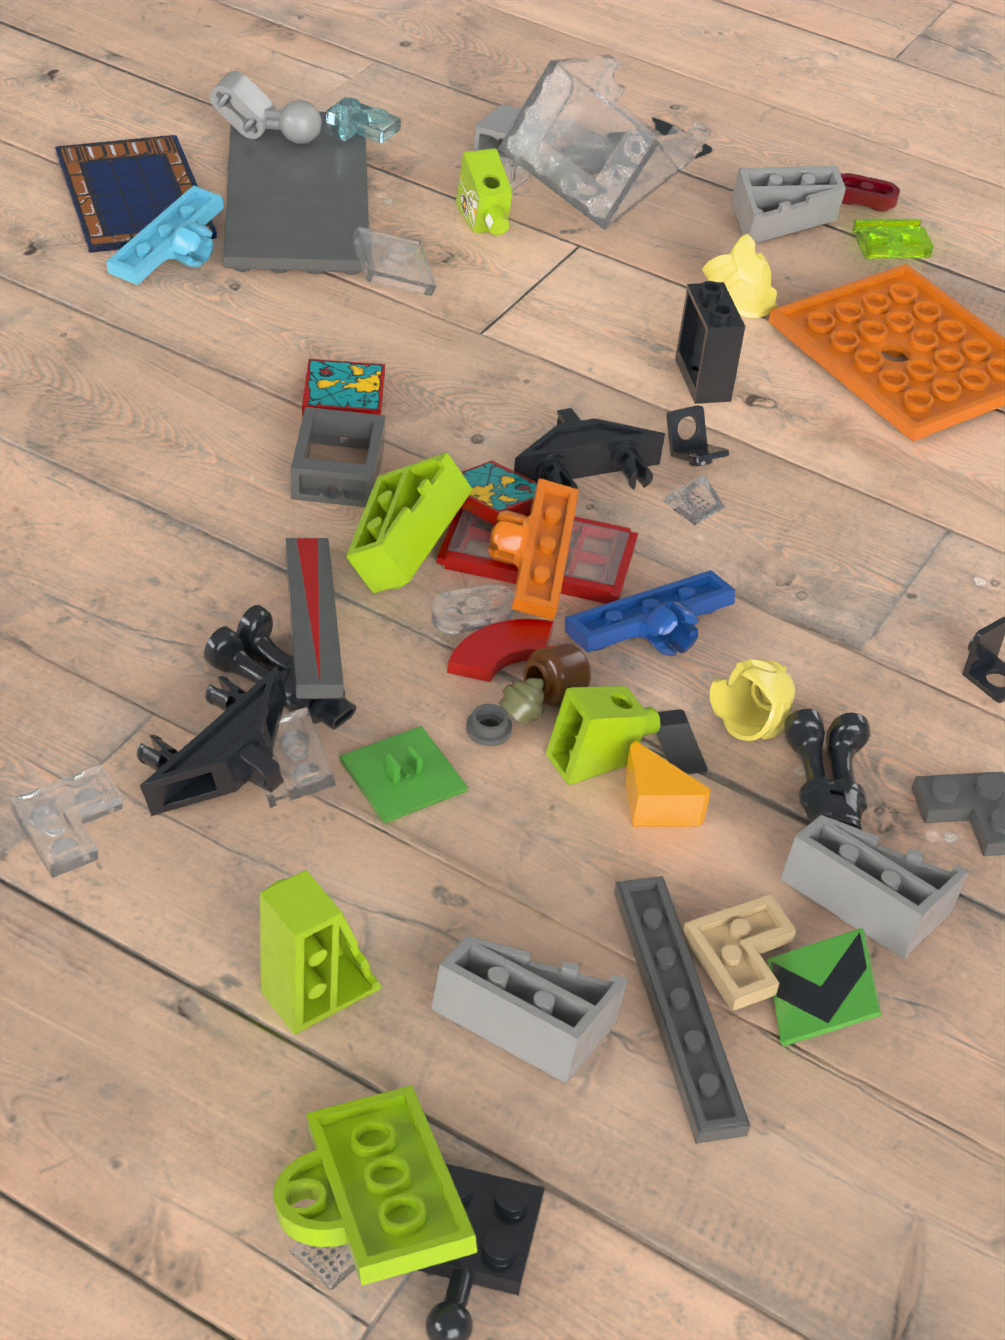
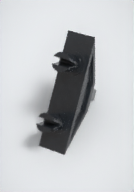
(591, 448)
(223, 755)

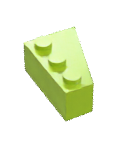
(309, 954)

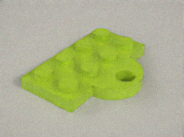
(375, 1188)

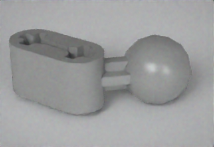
(254, 112)

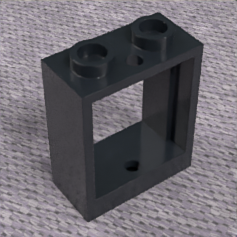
(709, 342)

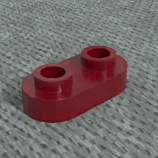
(869, 192)

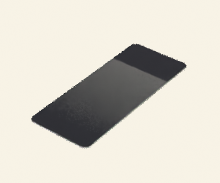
(680, 743)

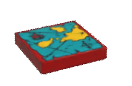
(344, 386)
(497, 490)

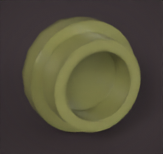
(524, 700)

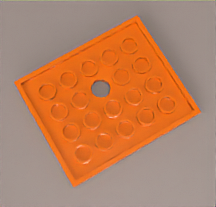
(952, 355)

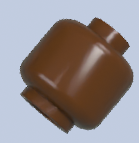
(559, 668)

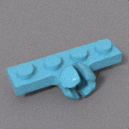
(172, 235)

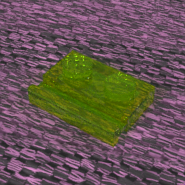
(892, 238)

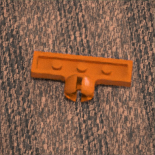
(537, 547)

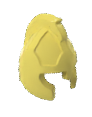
(746, 278)
(754, 700)

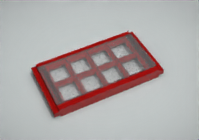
(594, 564)

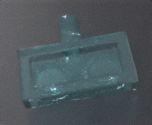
(363, 120)

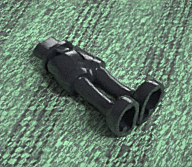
(236, 653)
(846, 735)

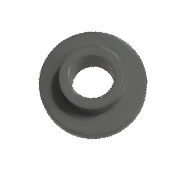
(489, 725)

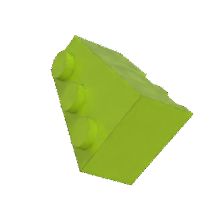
(406, 520)

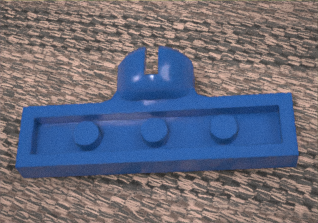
(659, 615)

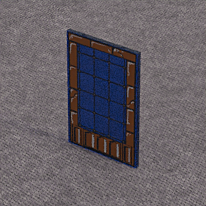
(123, 186)

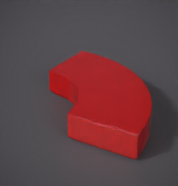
(497, 646)

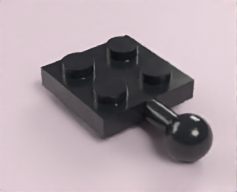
(504, 1226)

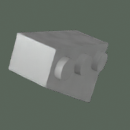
(786, 199)
(871, 886)
(527, 1006)

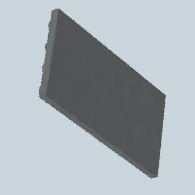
(295, 202)

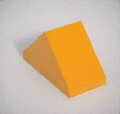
(662, 792)

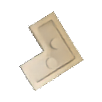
(731, 946)

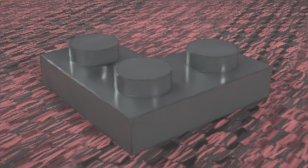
(966, 798)

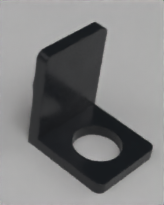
(694, 448)
(984, 659)

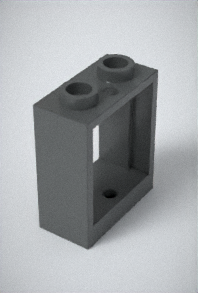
(354, 481)

